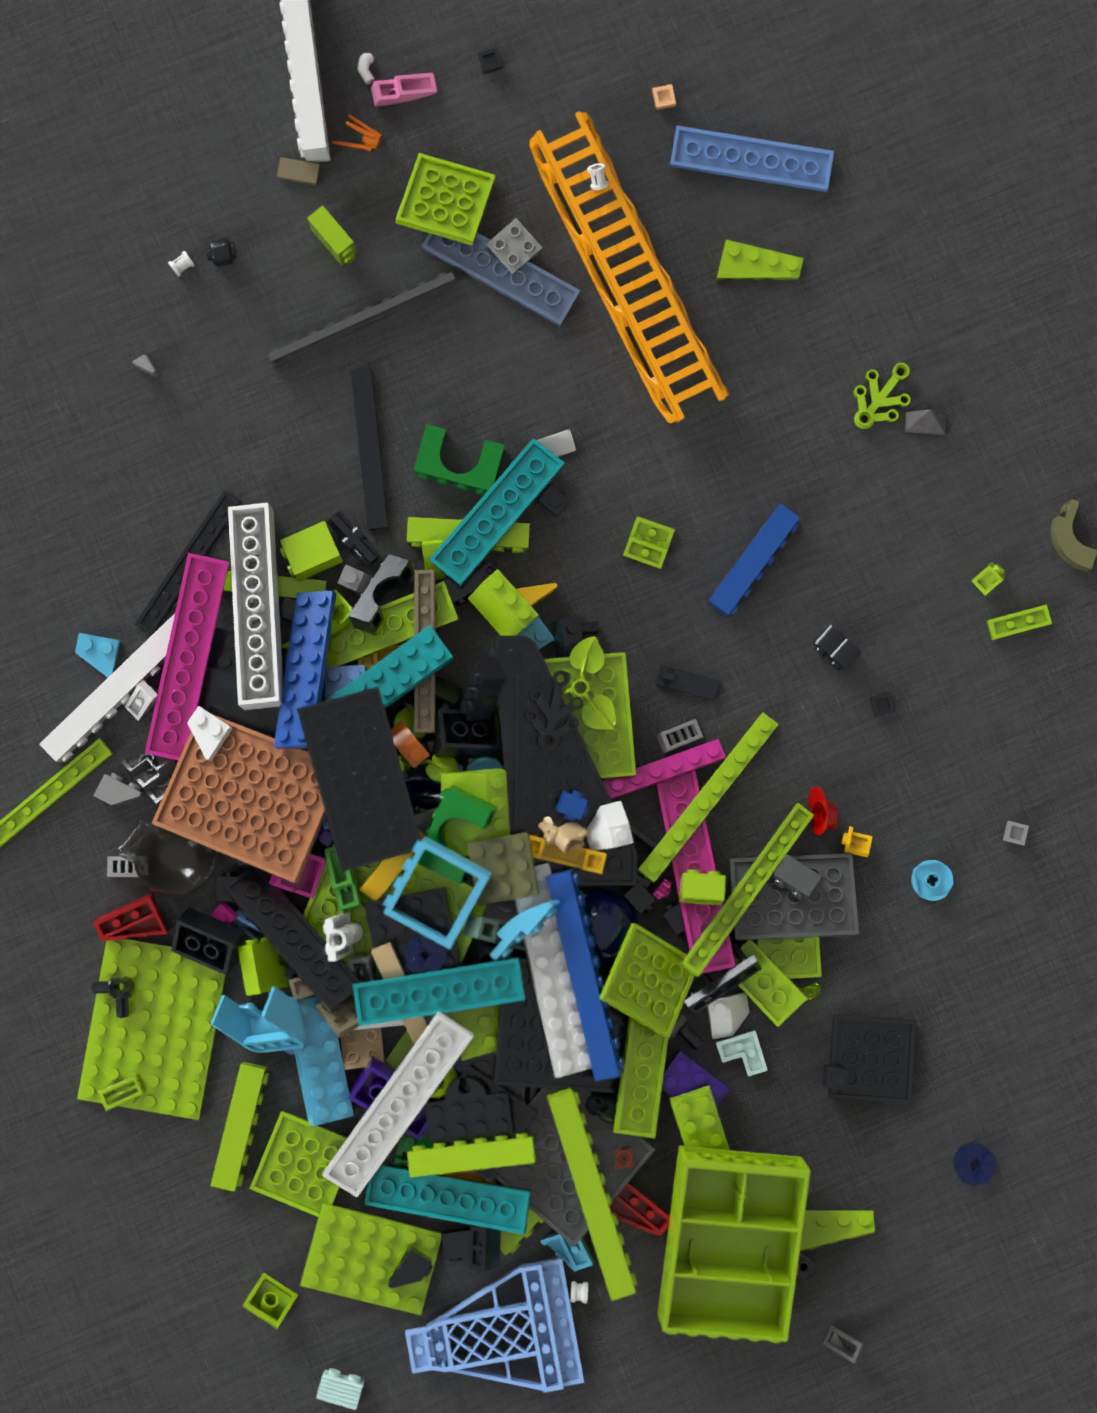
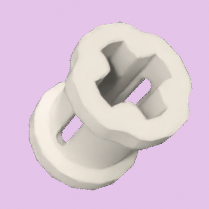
(597, 176)
(181, 263)

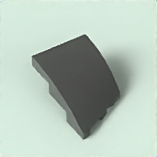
(151, 774)

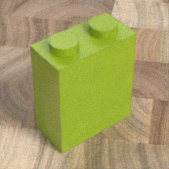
(332, 236)
(310, 551)
(261, 967)

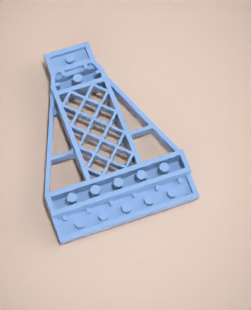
(550, 1323)

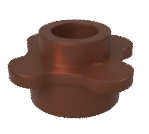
(628, 1153)

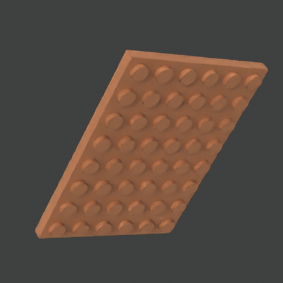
(246, 801)

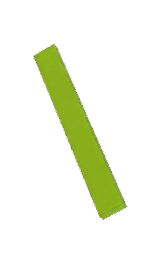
(53, 790)

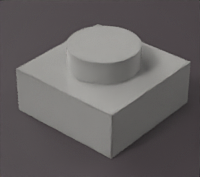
(1015, 833)

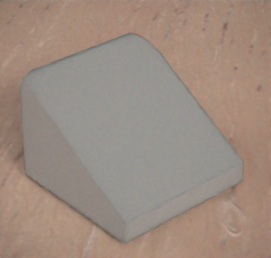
(146, 365)

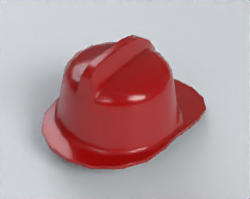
(824, 811)

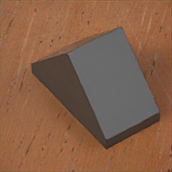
(363, 966)

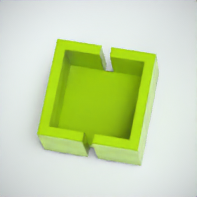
(702, 888)

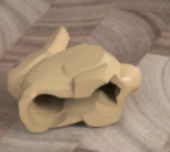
(565, 837)

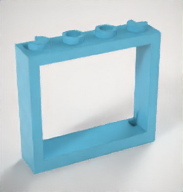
(457, 860)

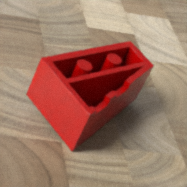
(639, 1210)

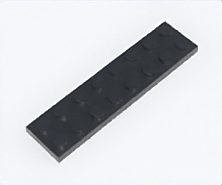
(292, 936)

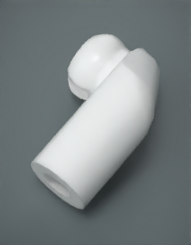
(363, 67)

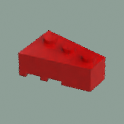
(134, 919)

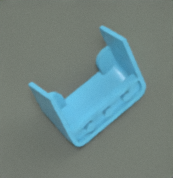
(264, 1031)

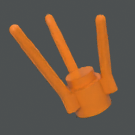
(371, 137)

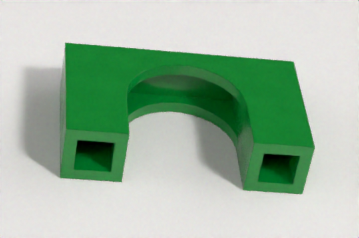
(430, 466)
(454, 804)

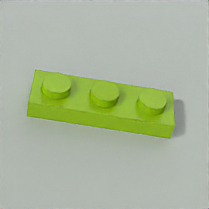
(1019, 622)

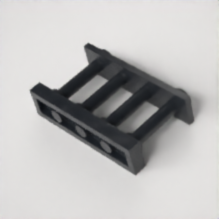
(730, 979)

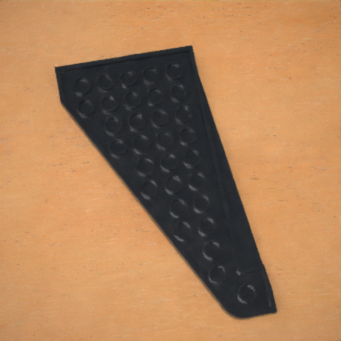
(541, 775)

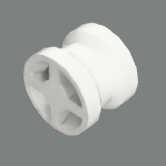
(579, 1292)

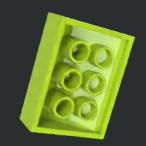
(489, 786)

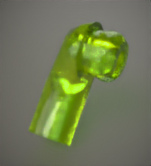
(811, 991)

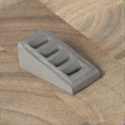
(663, 741)
(110, 867)

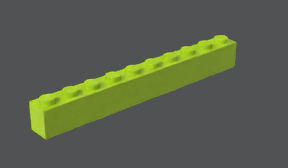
(591, 1193)

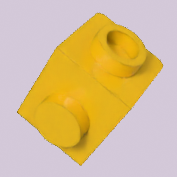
(856, 843)

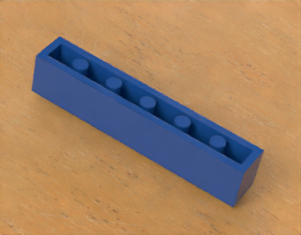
(753, 560)

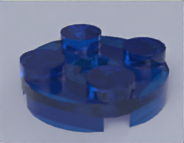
(417, 962)
(980, 1174)

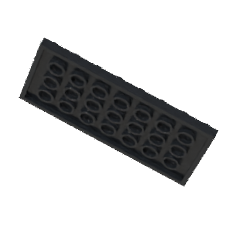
(359, 778)

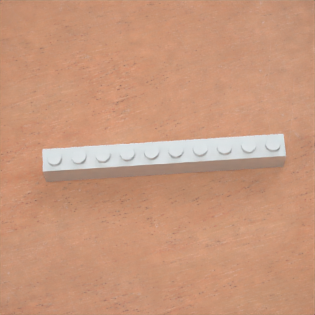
(109, 696)

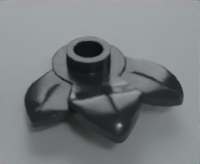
(603, 1105)

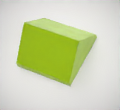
(270, 1300)

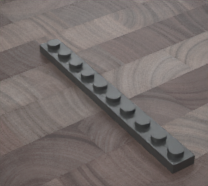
(355, 321)

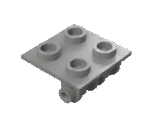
(514, 246)

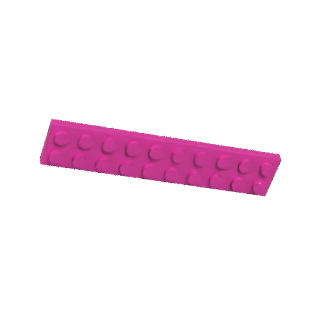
(187, 654)
(694, 855)

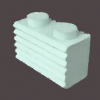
(340, 1388)

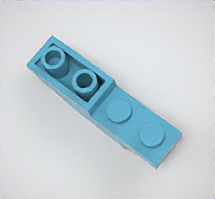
(523, 925)

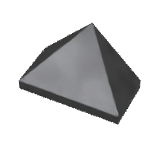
(925, 422)
(843, 1344)

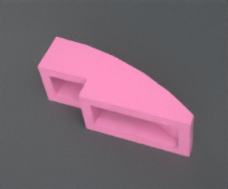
(403, 89)

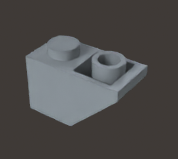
(115, 791)

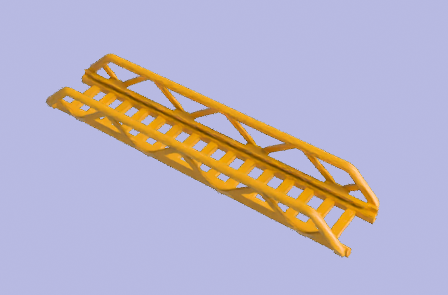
(623, 313)

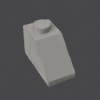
(354, 580)

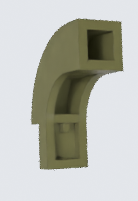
(1066, 544)

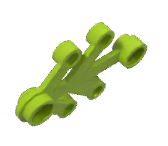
(879, 399)

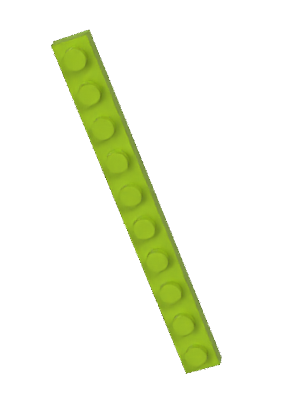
(708, 797)
(747, 890)

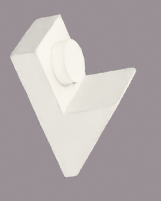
(141, 700)

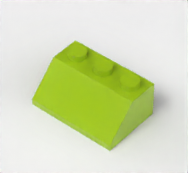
(503, 605)

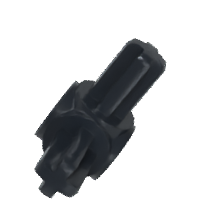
(112, 987)

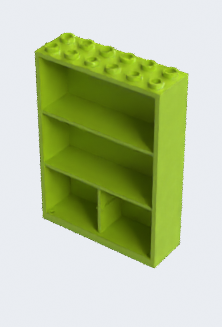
(733, 1244)

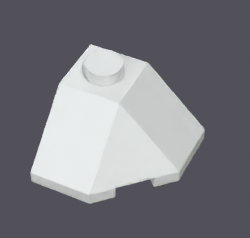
(609, 828)
(727, 1014)

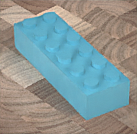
(321, 1069)

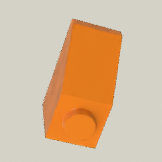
(408, 744)

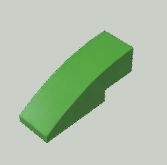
(344, 883)

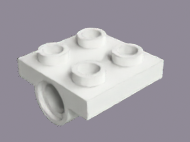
(341, 935)

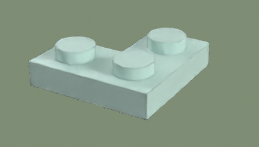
(744, 1046)

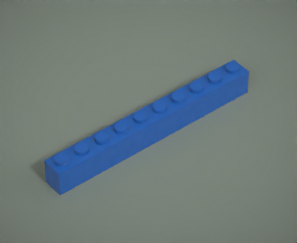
(585, 975)

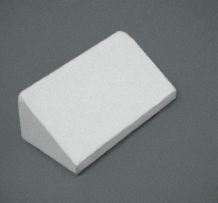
(559, 443)

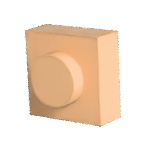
(663, 97)

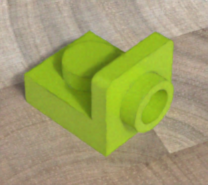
(989, 578)

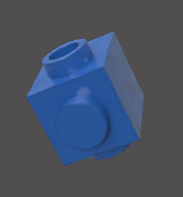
(572, 805)

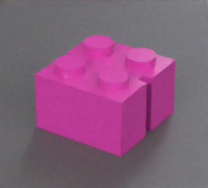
(308, 879)

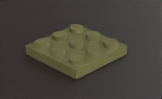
(511, 867)

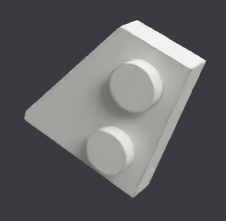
(208, 732)

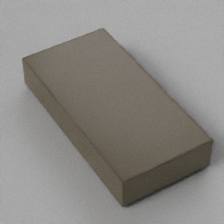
(298, 171)

